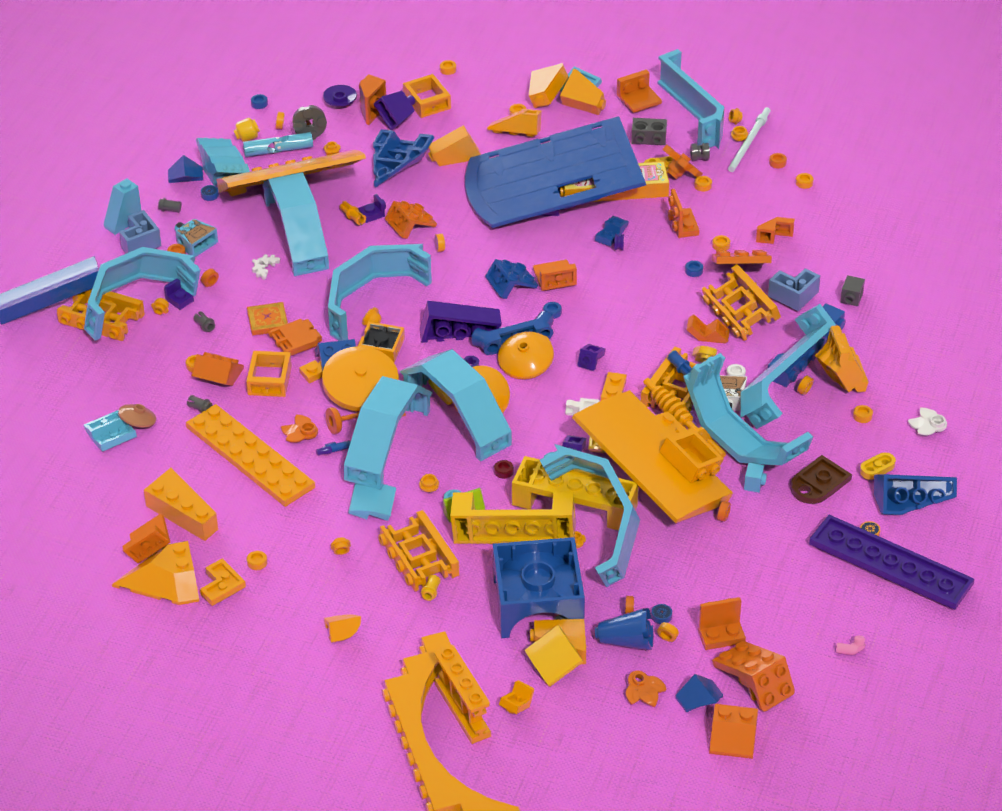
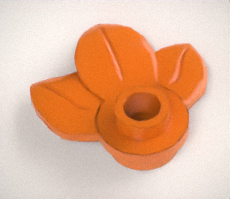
(300, 430)
(646, 690)

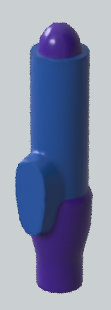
(333, 447)

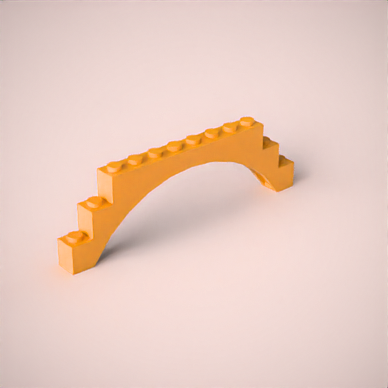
(406, 702)

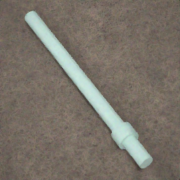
(760, 121)

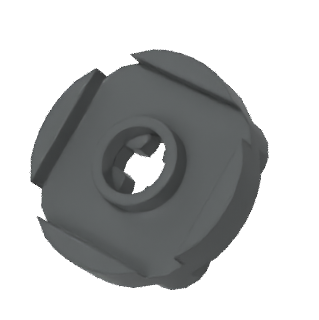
(308, 113)

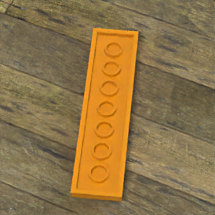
(250, 455)

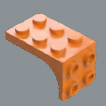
(761, 670)

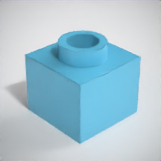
(754, 477)

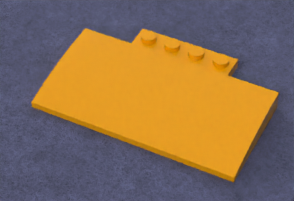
(307, 166)
(633, 441)

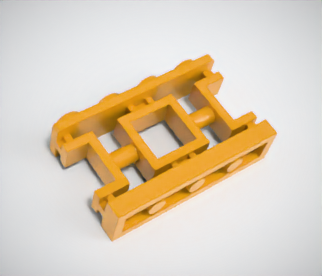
(750, 292)
(112, 304)
(665, 376)
(432, 543)
(462, 694)

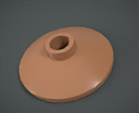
(137, 415)

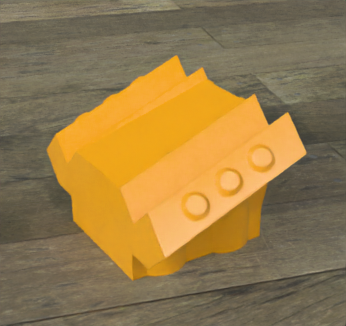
(841, 362)

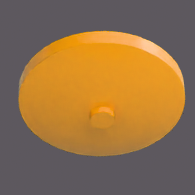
(354, 373)

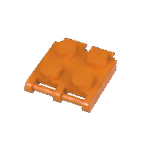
(296, 336)

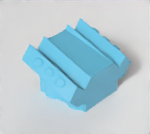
(220, 158)

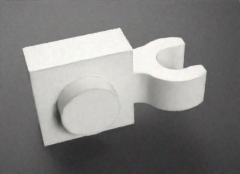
(578, 406)

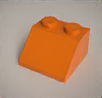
(733, 731)

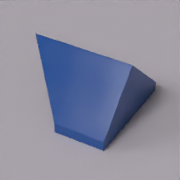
(185, 171)
(698, 692)

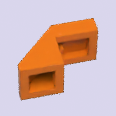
(776, 226)
(713, 332)

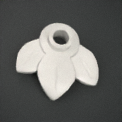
(928, 422)

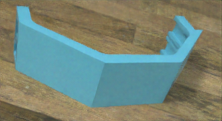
(299, 222)
(138, 264)
(371, 264)
(470, 396)
(727, 427)
(377, 428)
(567, 459)

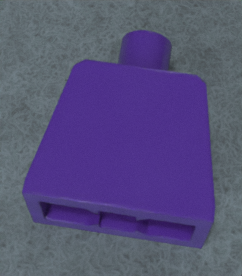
(395, 108)

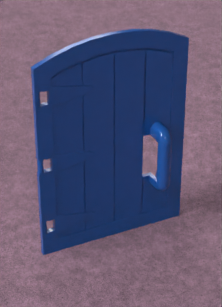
(527, 175)

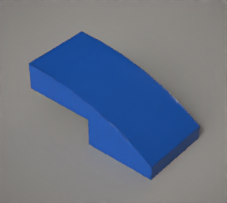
(612, 226)

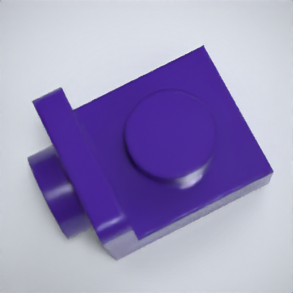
(374, 210)
(176, 295)
(589, 356)
(574, 442)

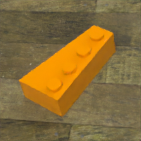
(181, 505)

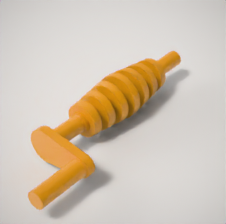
(672, 404)

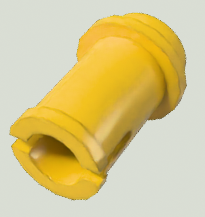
(429, 591)

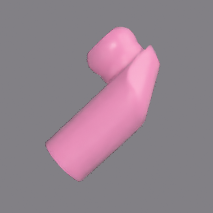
(853, 648)

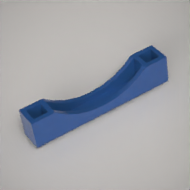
(801, 363)

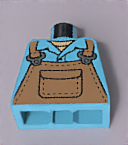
(196, 236)

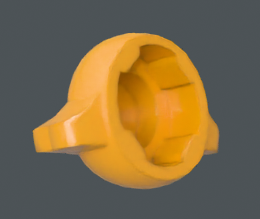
(372, 316)

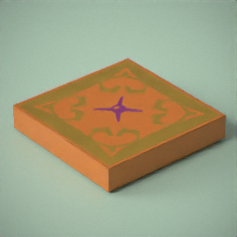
(266, 317)

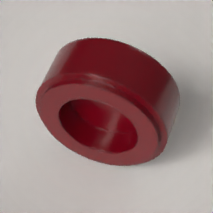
(503, 469)

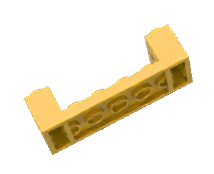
(587, 488)
(506, 526)

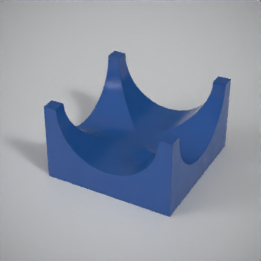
(537, 579)

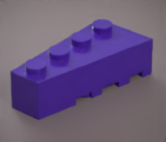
(456, 321)

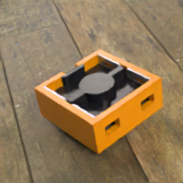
(383, 338)

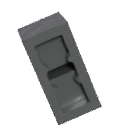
(649, 131)

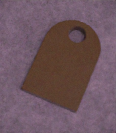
(820, 479)

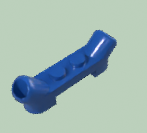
(492, 340)

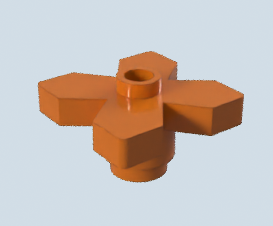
(680, 164)

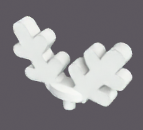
(261, 263)

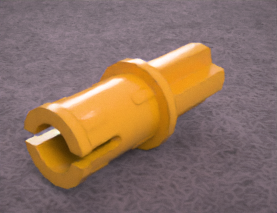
(353, 213)

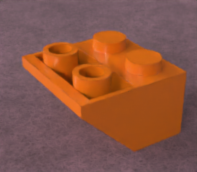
(217, 368)

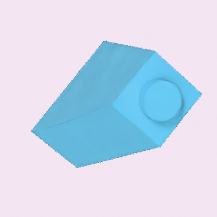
(122, 203)

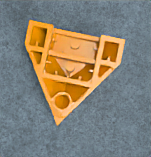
(164, 575)

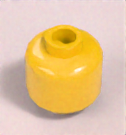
(246, 129)

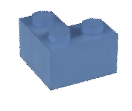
(141, 233)
(794, 290)

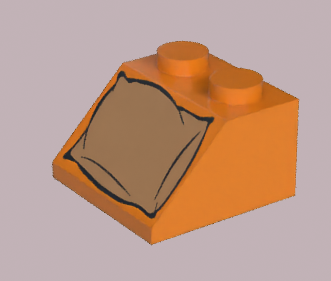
(371, 90)

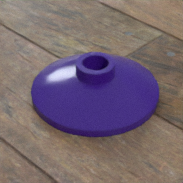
(339, 95)

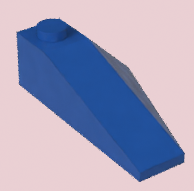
(908, 492)

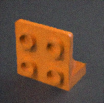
(635, 91)
(404, 216)
(682, 218)
(555, 274)
(147, 539)
(720, 623)

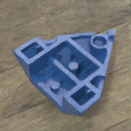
(396, 155)

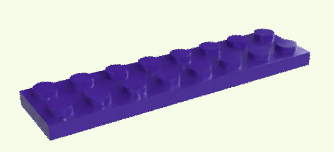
(892, 561)

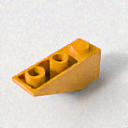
(524, 121)

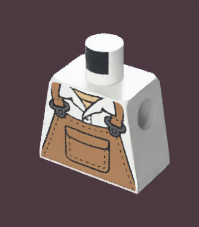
(733, 387)

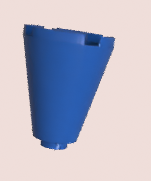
(627, 630)

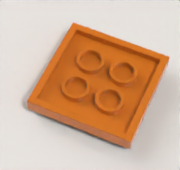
(741, 257)

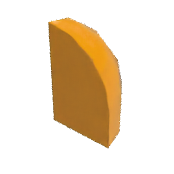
(342, 626)

